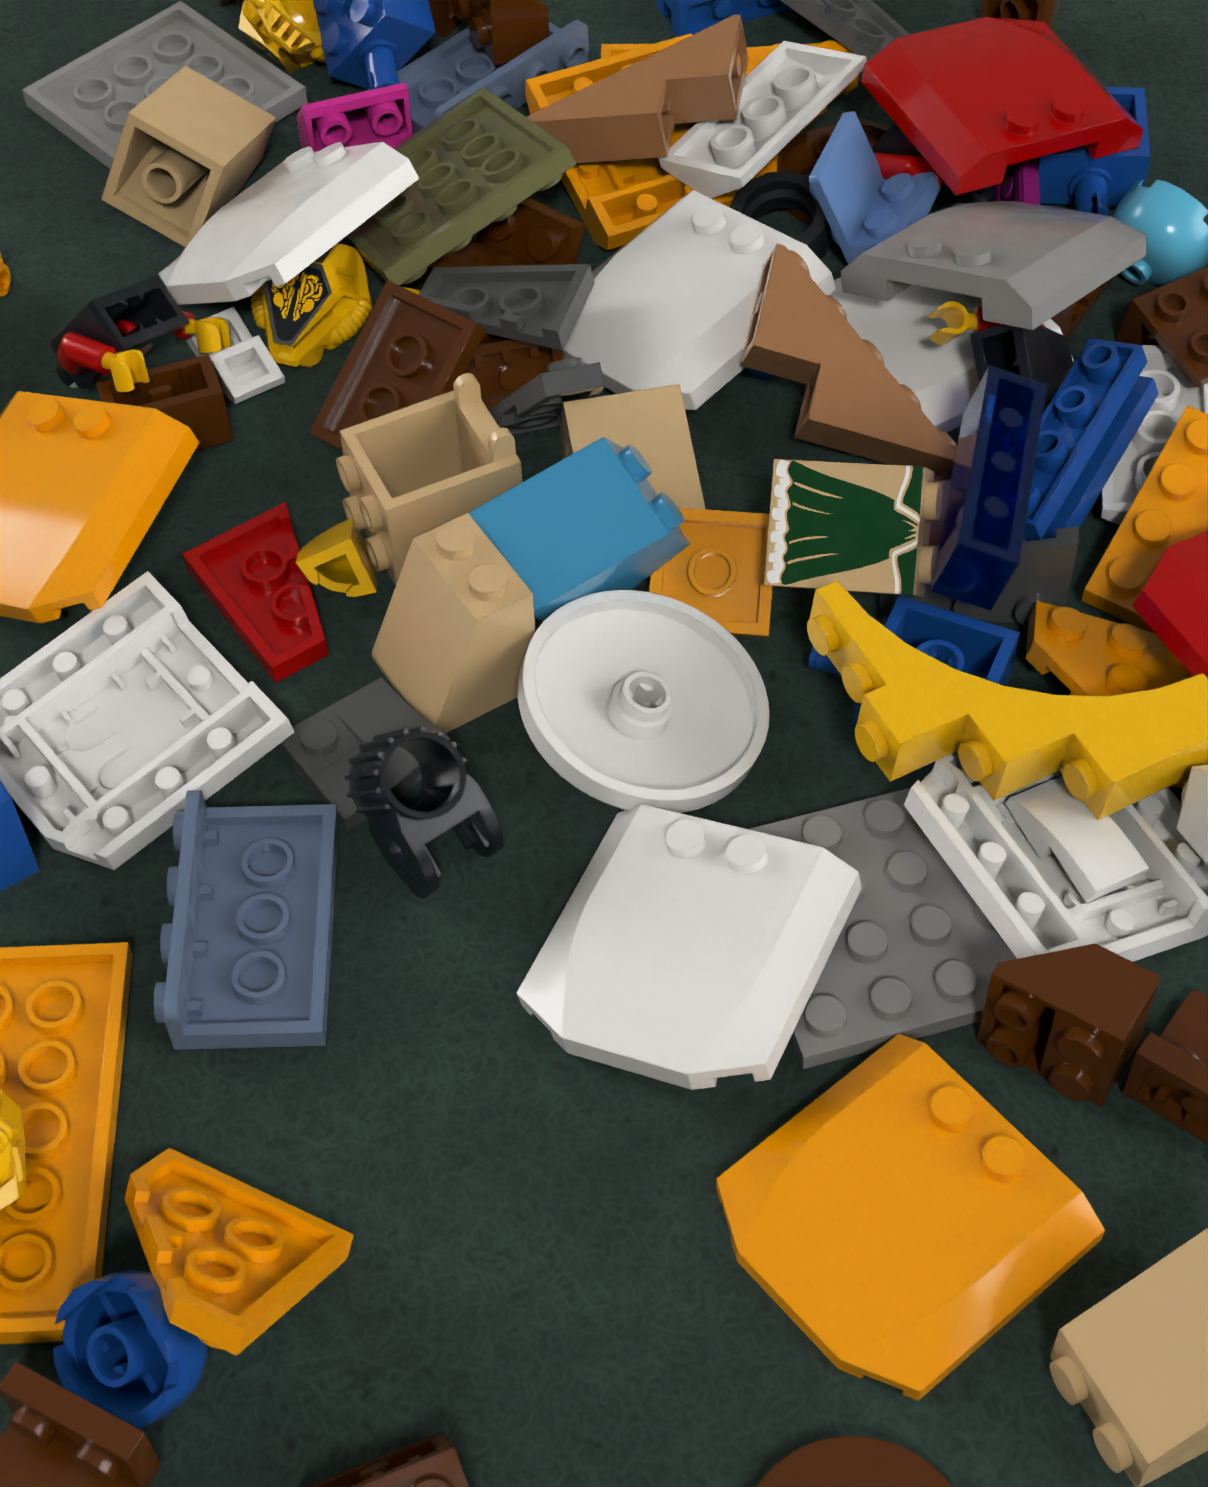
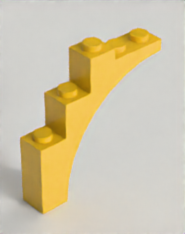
(1006, 736)

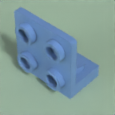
(856, 197)

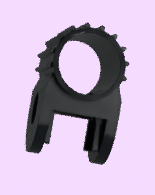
(445, 801)

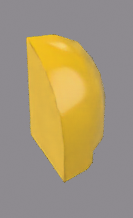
(339, 561)

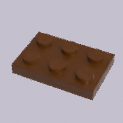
(399, 359)

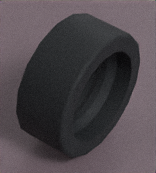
(786, 190)

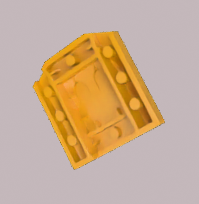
(618, 195)
(78, 497)
(903, 1219)

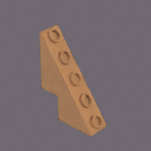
(638, 106)
(848, 391)

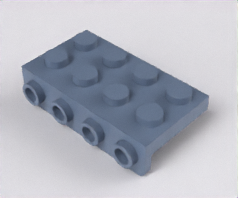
(461, 69)
(249, 926)

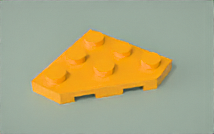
(1099, 654)
(226, 1249)

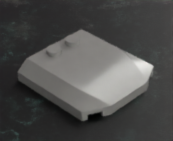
(1010, 253)

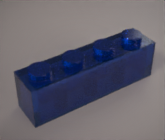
(990, 489)

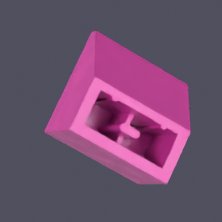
(357, 119)

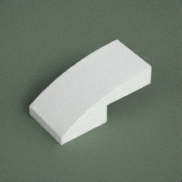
(246, 365)
(1089, 849)

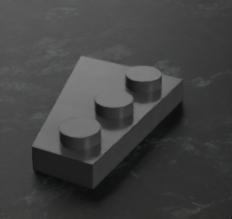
(515, 301)
(541, 400)
(1041, 576)

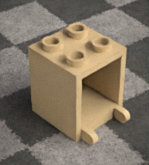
(423, 469)

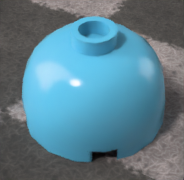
(1172, 229)

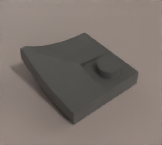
(332, 736)

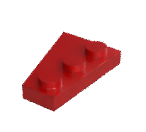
(262, 591)

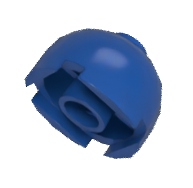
(125, 1350)

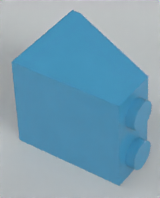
(584, 526)

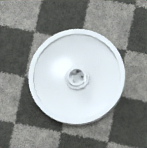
(642, 701)

